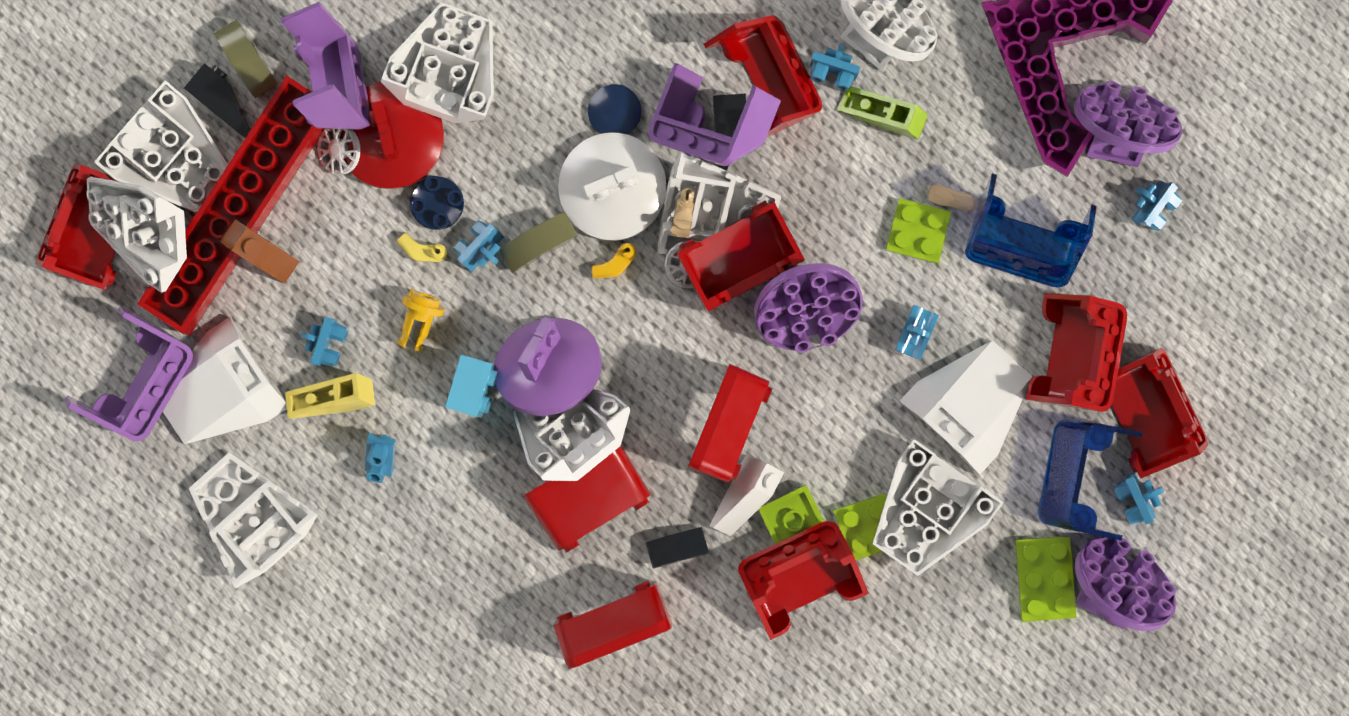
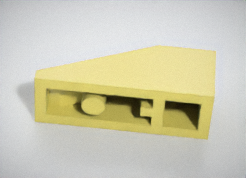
(331, 397)

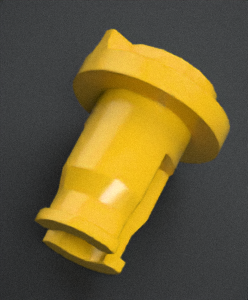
(421, 308)

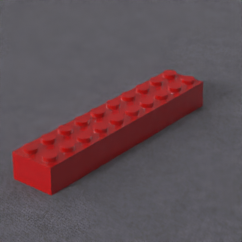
(244, 193)

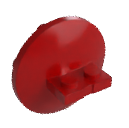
(398, 144)

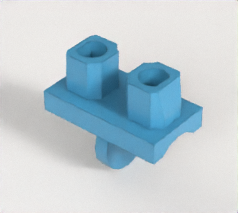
(836, 63)
(1153, 201)
(481, 249)
(916, 332)
(321, 353)
(379, 457)
(1143, 509)

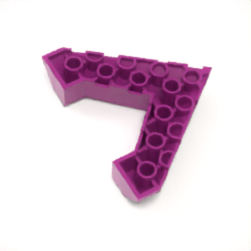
(1027, 39)

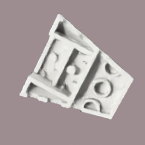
(718, 199)
(248, 517)

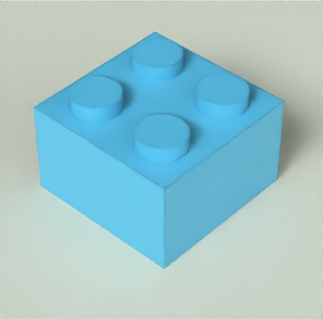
(472, 387)

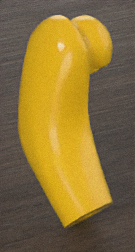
(617, 264)

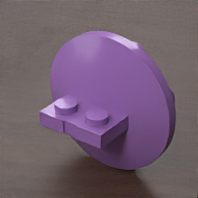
(1126, 127)
(807, 303)
(548, 366)
(1121, 589)

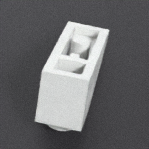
(746, 494)

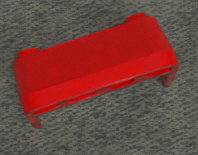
(772, 66)
(729, 423)
(612, 625)

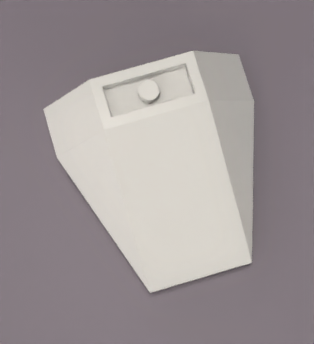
(445, 66)
(165, 151)
(139, 228)
(222, 388)
(971, 402)
(575, 440)
(930, 510)

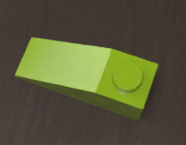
(884, 112)

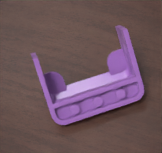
(335, 70)
(680, 120)
(150, 389)

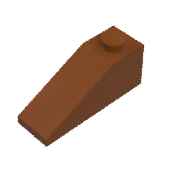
(259, 251)

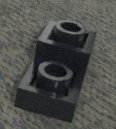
(677, 547)

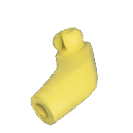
(421, 252)

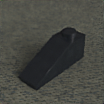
(217, 95)
(727, 114)

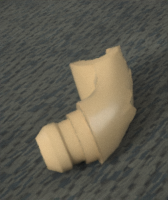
(948, 197)
(683, 214)

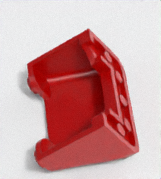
(71, 242)
(740, 256)
(1082, 352)
(1155, 403)
(578, 507)
(800, 573)

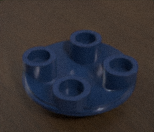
(614, 110)
(436, 203)

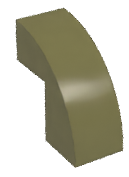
(245, 58)
(538, 241)

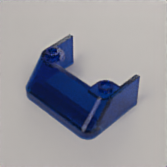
(1023, 247)
(1065, 470)

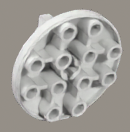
(888, 30)
(612, 186)

